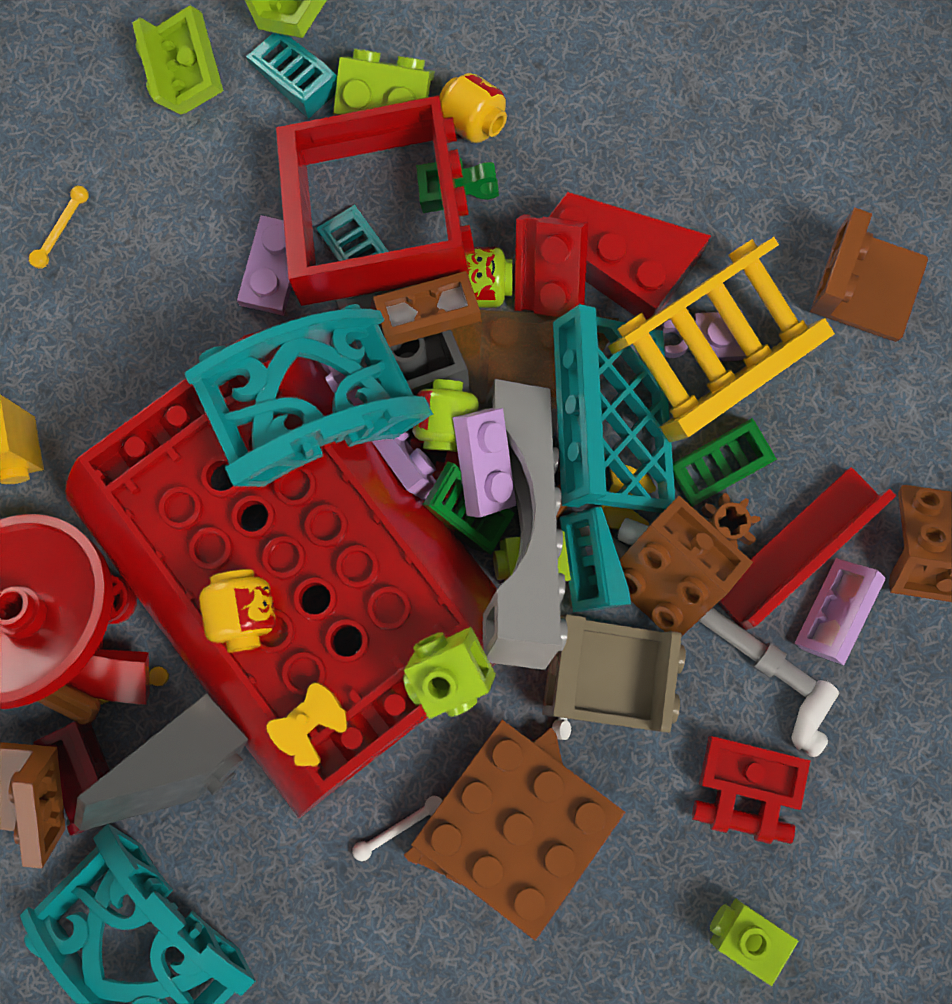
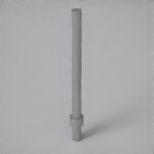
(767, 657)

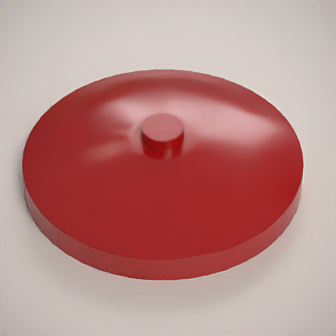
(51, 606)

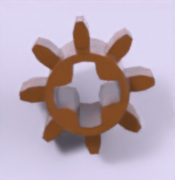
(734, 512)

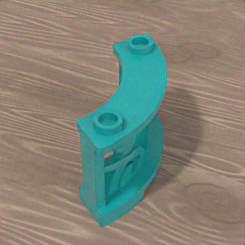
(386, 397)
(130, 874)

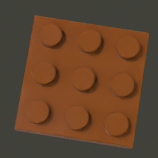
(518, 829)

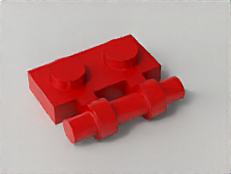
(756, 774)

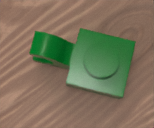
(477, 181)

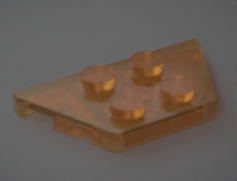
(511, 349)

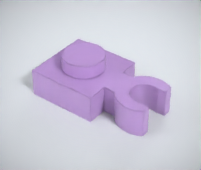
(716, 334)

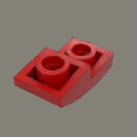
(115, 676)

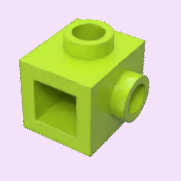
(448, 673)

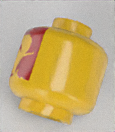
(475, 107)
(237, 609)

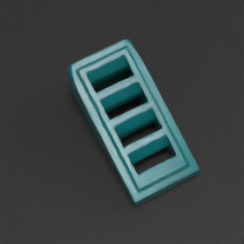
(316, 93)
(363, 228)
(608, 586)

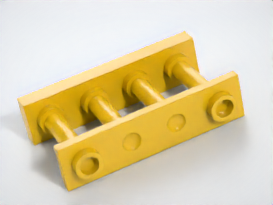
(760, 360)

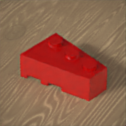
(633, 255)

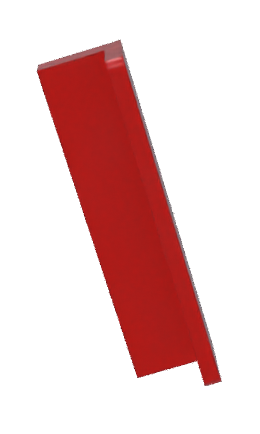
(803, 547)

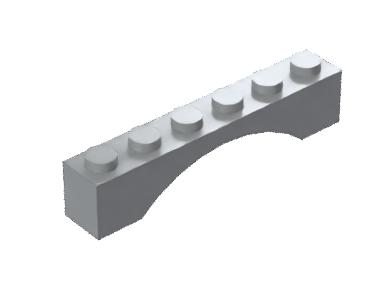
(524, 615)

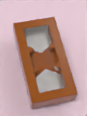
(427, 308)

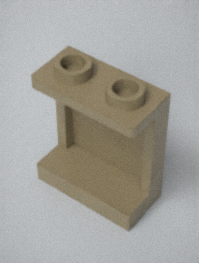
(615, 676)

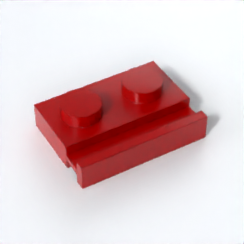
(550, 264)

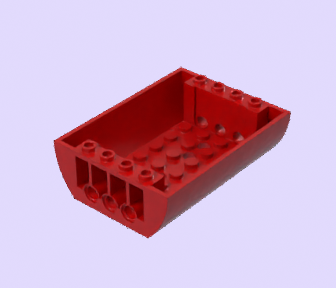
(328, 525)

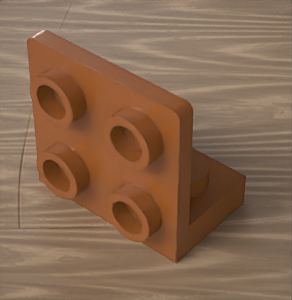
(869, 280)
(926, 560)
(681, 568)
(31, 799)

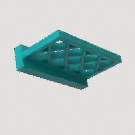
(583, 408)

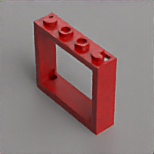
(357, 135)

